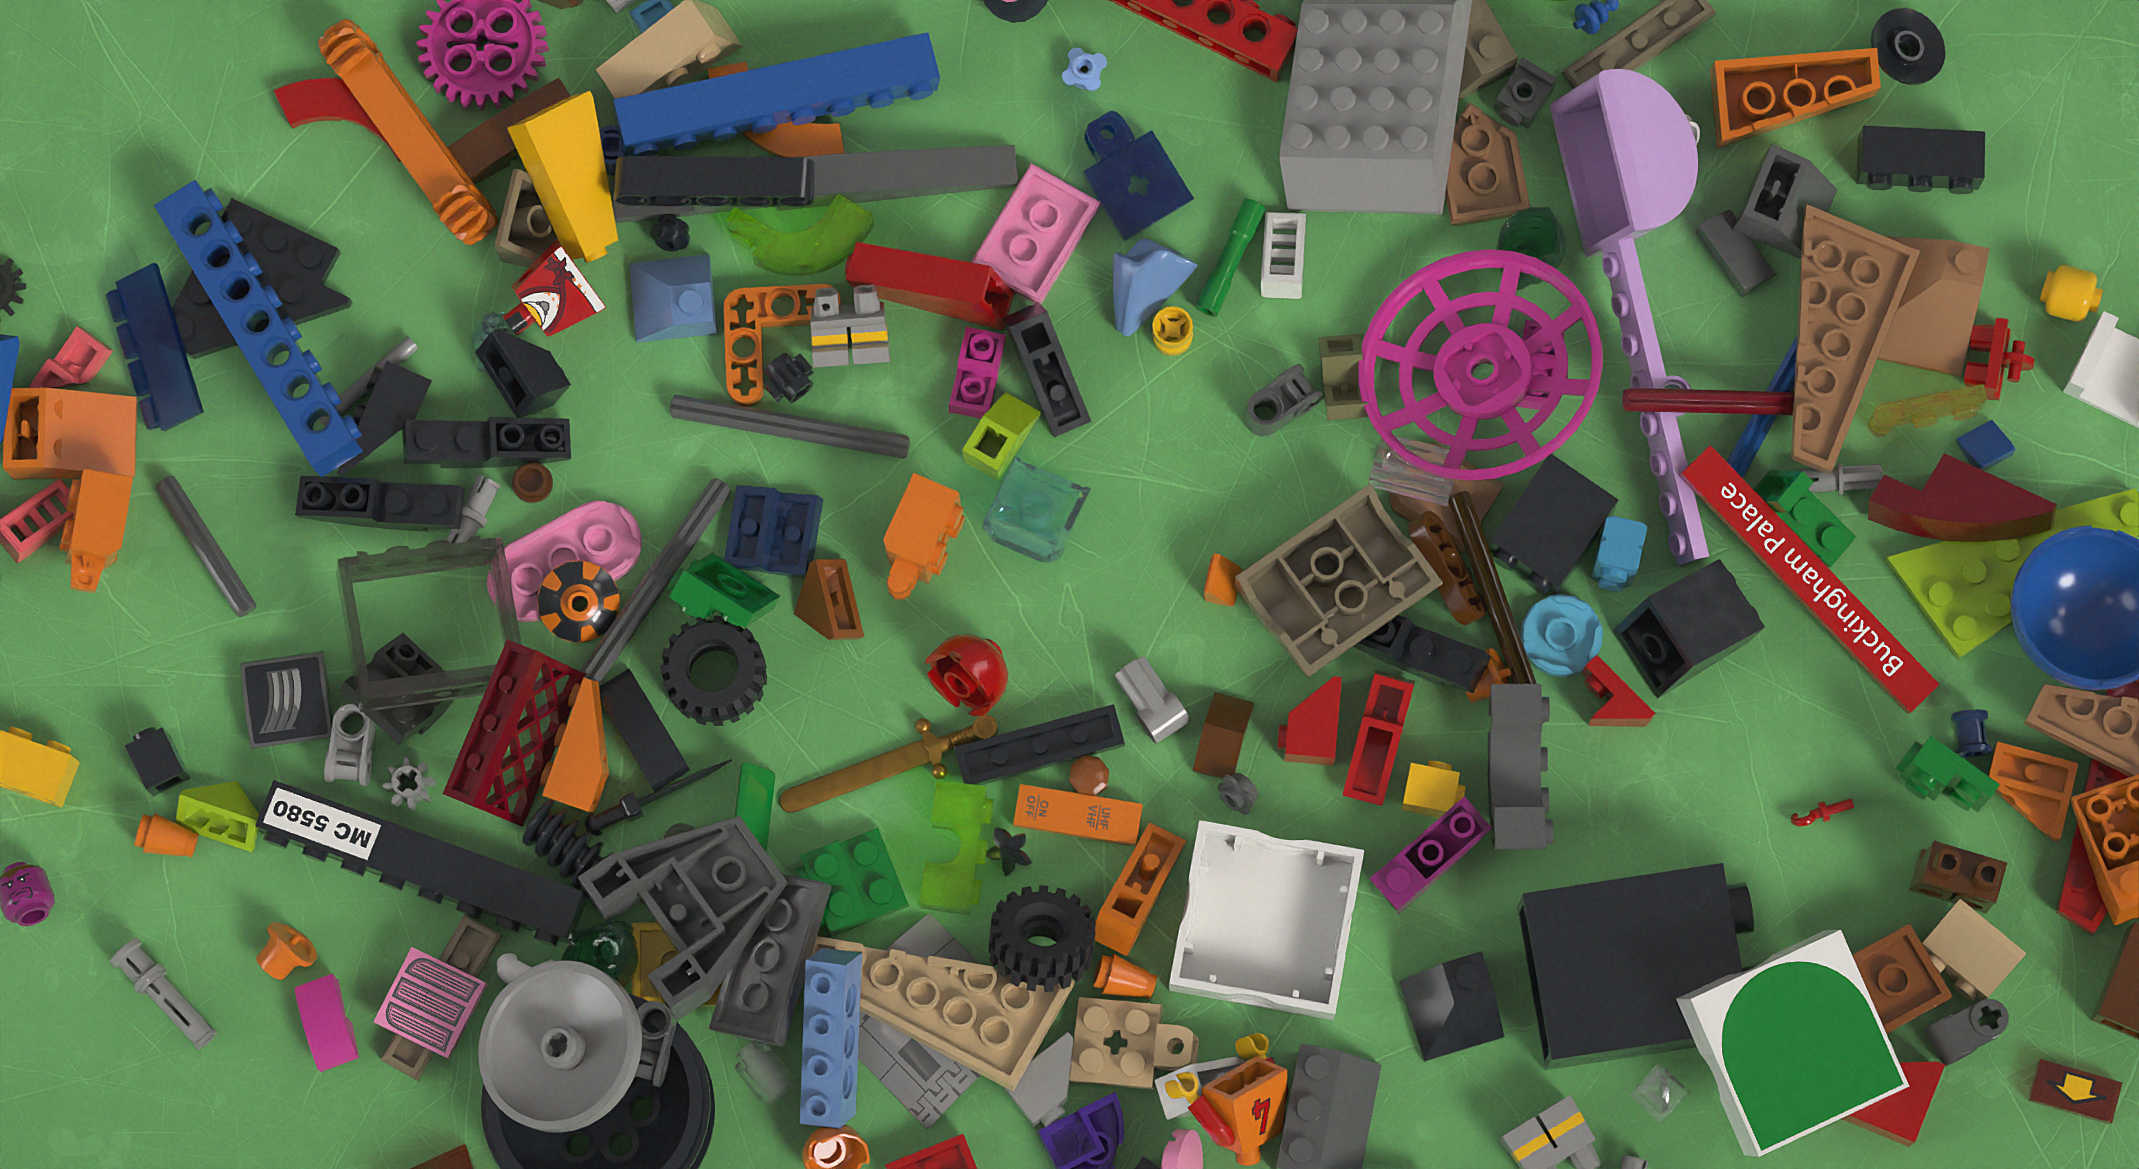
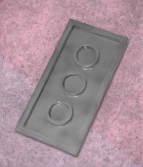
(769, 973)

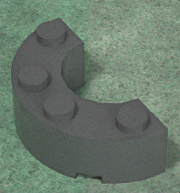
(1516, 766)

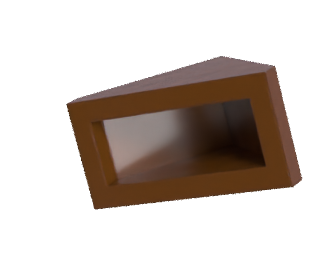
(1223, 736)

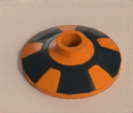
(574, 580)

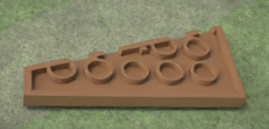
(1844, 312)
(2091, 724)

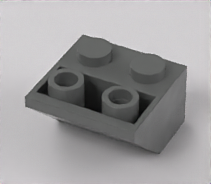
(1777, 200)

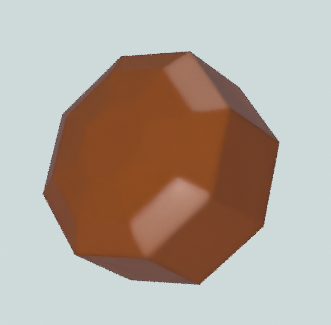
(1089, 776)

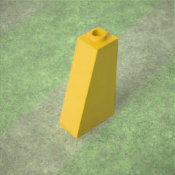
(569, 174)

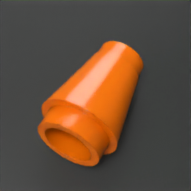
(165, 837)
(1123, 978)

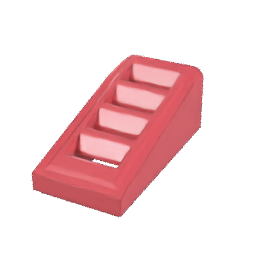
(33, 541)

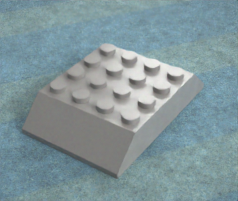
(1373, 105)

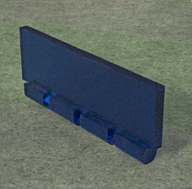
(156, 341)

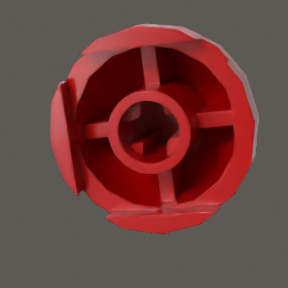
(969, 672)

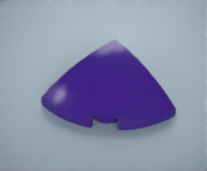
(1086, 1137)

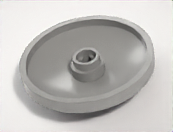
(560, 1046)

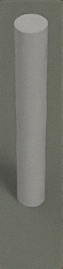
(358, 389)

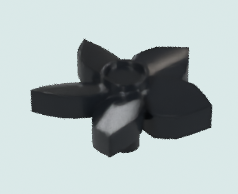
(1008, 850)

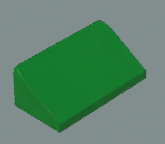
(755, 800)

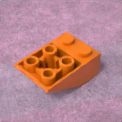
(64, 431)
(2111, 837)

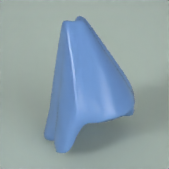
(1145, 282)

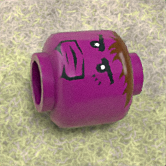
(25, 894)

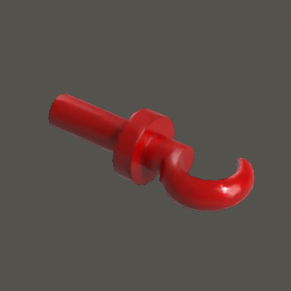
(1823, 812)

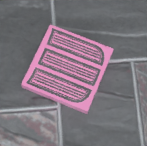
(430, 1003)

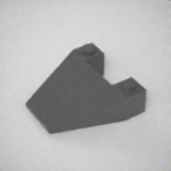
(704, 894)

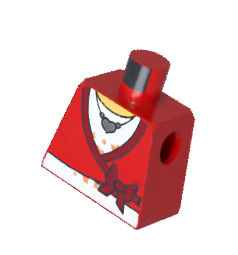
(552, 294)

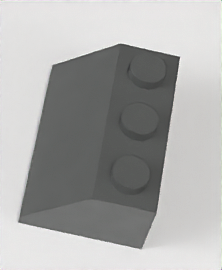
(1328, 1110)

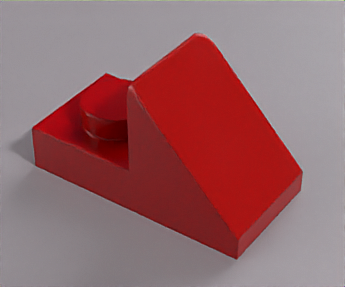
(1623, 704)

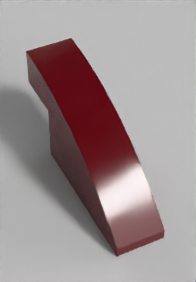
(1961, 506)

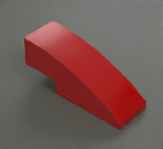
(1378, 738)

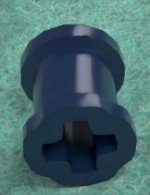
(1971, 733)

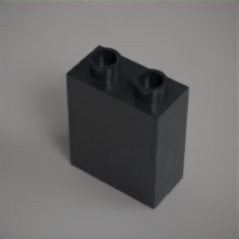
(1621, 953)

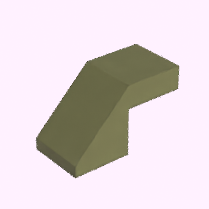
(1340, 376)

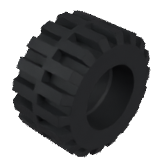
(720, 704)

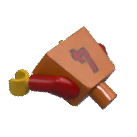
(1243, 1104)

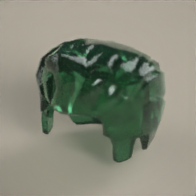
(1535, 234)
(606, 947)

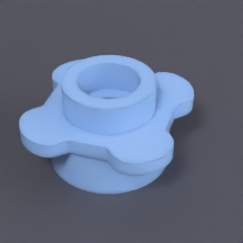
(1089, 80)

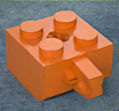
(97, 525)

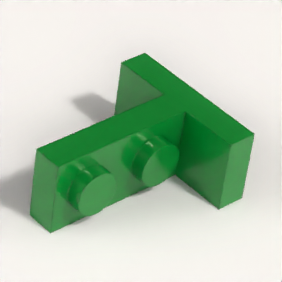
(1805, 514)

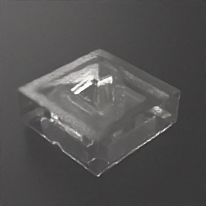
(1659, 1093)

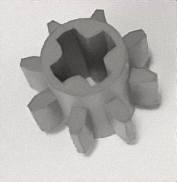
(411, 773)

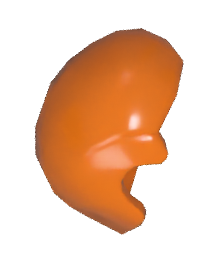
(835, 1149)

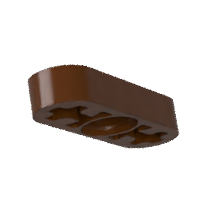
(1440, 551)

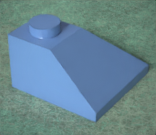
(673, 298)

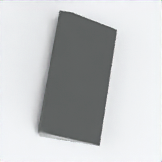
(1734, 253)

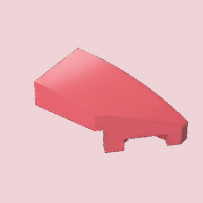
(75, 363)

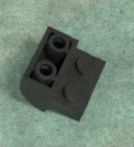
(396, 660)

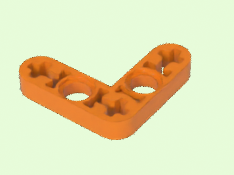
(761, 316)

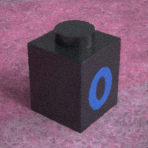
(157, 760)

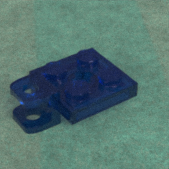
(1119, 161)

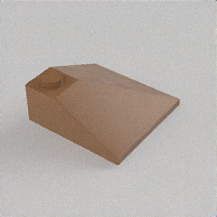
(1937, 306)

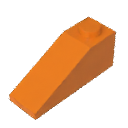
(1137, 889)

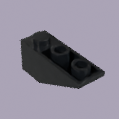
(394, 399)

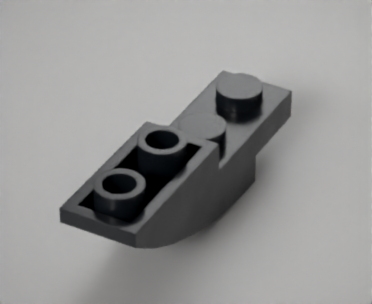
(486, 443)
(380, 504)
(1426, 654)

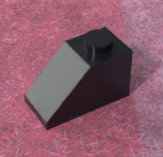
(522, 372)

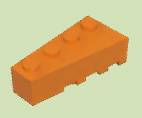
(1777, 91)

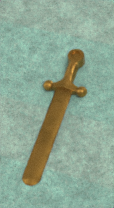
(887, 764)

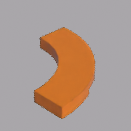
(786, 138)

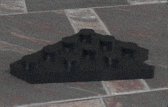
(290, 263)

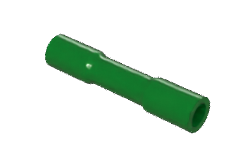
(1220, 279)

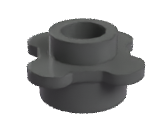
(1238, 792)

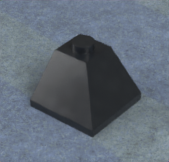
(1453, 1006)

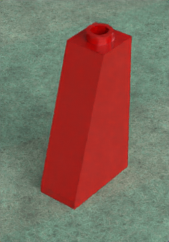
(932, 283)

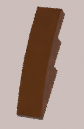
(489, 145)

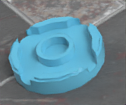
(1561, 635)

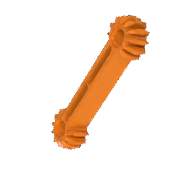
(408, 132)

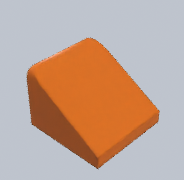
(1221, 581)

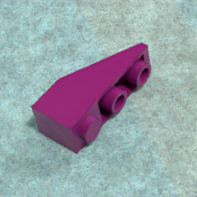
(1430, 855)

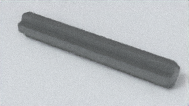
(206, 546)

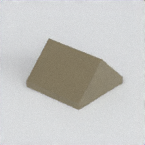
(524, 224)

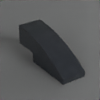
(642, 730)

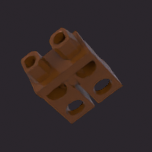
(1953, 870)

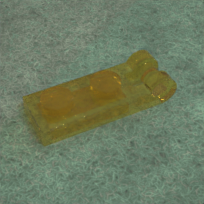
(1926, 409)

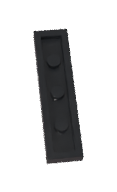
(1040, 746)

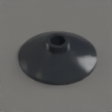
(1916, 37)

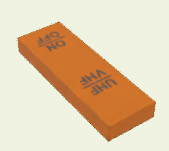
(1077, 815)

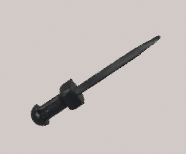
(631, 807)

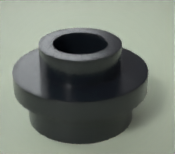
(670, 233)

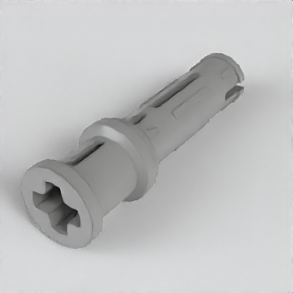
(151, 980)

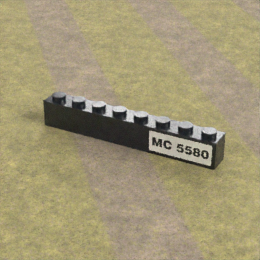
(420, 862)

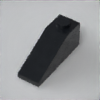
(1046, 368)

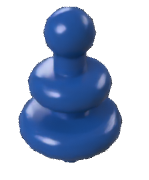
(1592, 15)

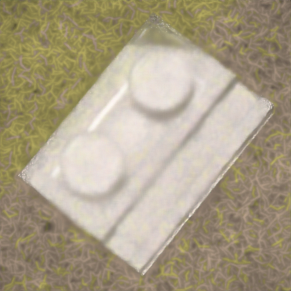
(1398, 476)

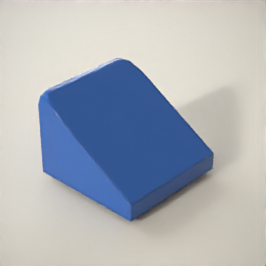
(1986, 446)

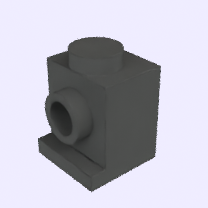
(1534, 81)

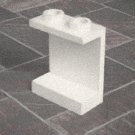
(2108, 372)

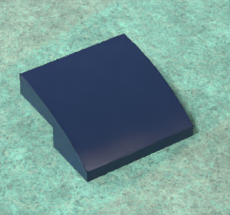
(773, 531)

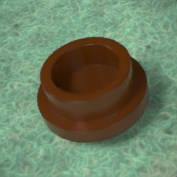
(532, 482)

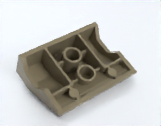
(1336, 581)

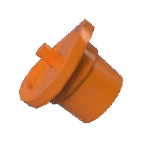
(1493, 674)
(285, 951)

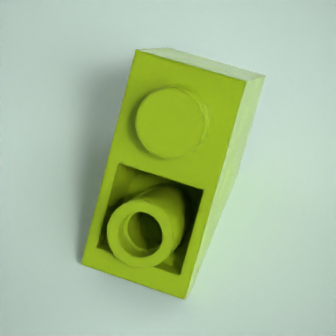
(999, 436)

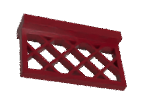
(498, 726)

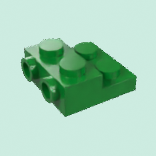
(718, 585)
(1935, 767)
(860, 879)

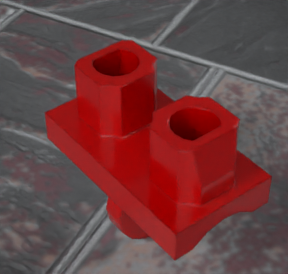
(1996, 341)

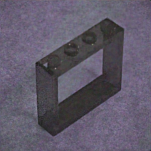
(400, 562)

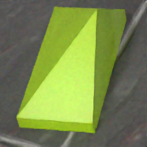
(219, 814)

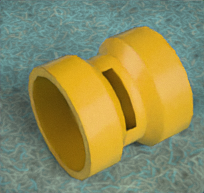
(1172, 323)

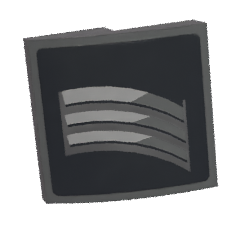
(286, 699)

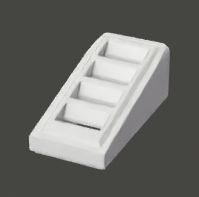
(1283, 280)

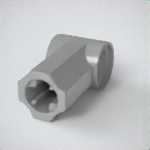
(1157, 708)

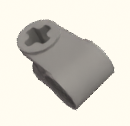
(350, 749)

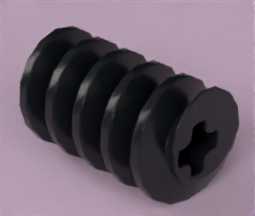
(562, 843)

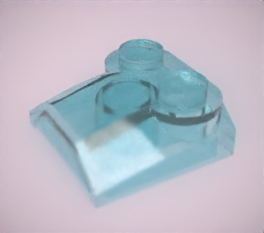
(1034, 512)

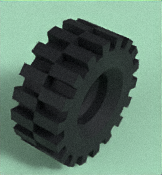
(1045, 916)

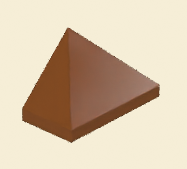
(829, 601)

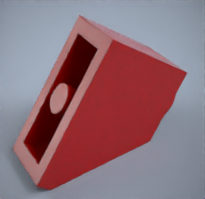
(1313, 727)

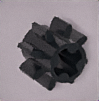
(788, 377)

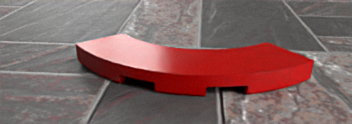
(324, 101)

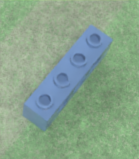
(830, 1037)

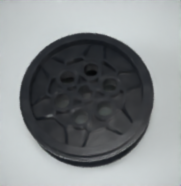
(669, 1139)

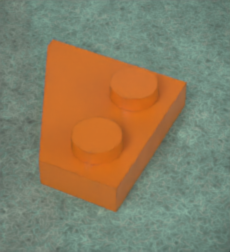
(2034, 785)

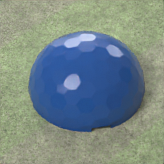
(2080, 607)

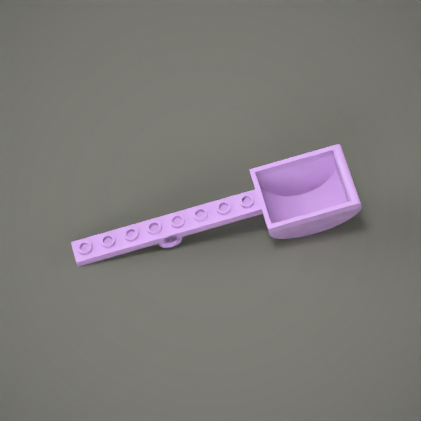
(1627, 174)

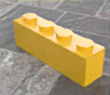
(34, 768)

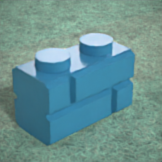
(1618, 553)

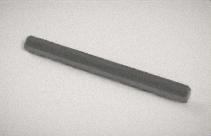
(790, 426)
(656, 580)

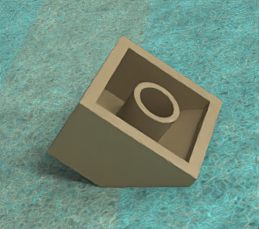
(1487, 51)

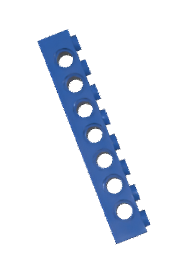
(182, 216)

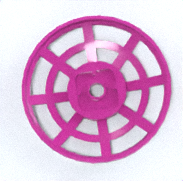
(1475, 346)

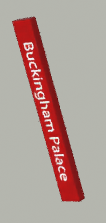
(1809, 579)

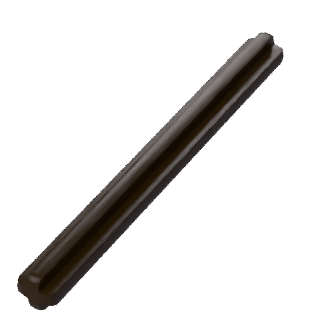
(1491, 588)

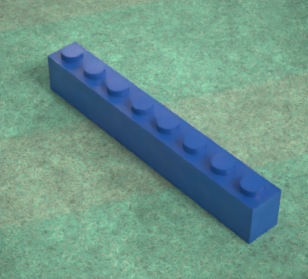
(776, 95)

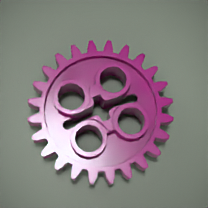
(480, 80)

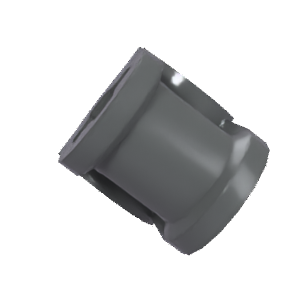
(1287, 396)
(1961, 1033)
(655, 1045)

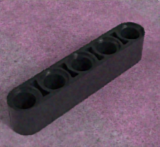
(714, 181)

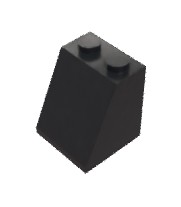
(1552, 526)
(1688, 627)

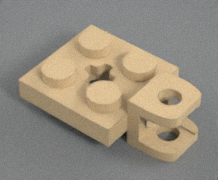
(1147, 1050)

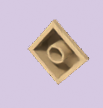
(1971, 952)

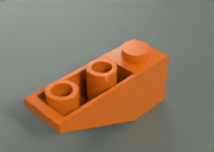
(581, 759)

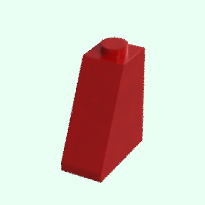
(1902, 1113)

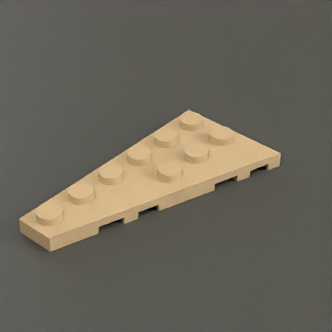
(956, 1008)

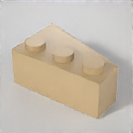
(670, 51)

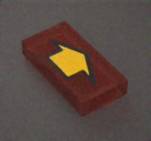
(2075, 1091)

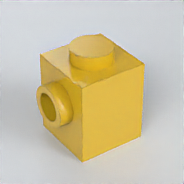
(1432, 789)

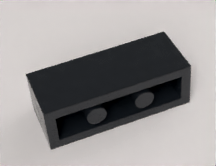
(1921, 159)

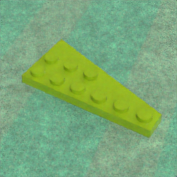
(1969, 584)

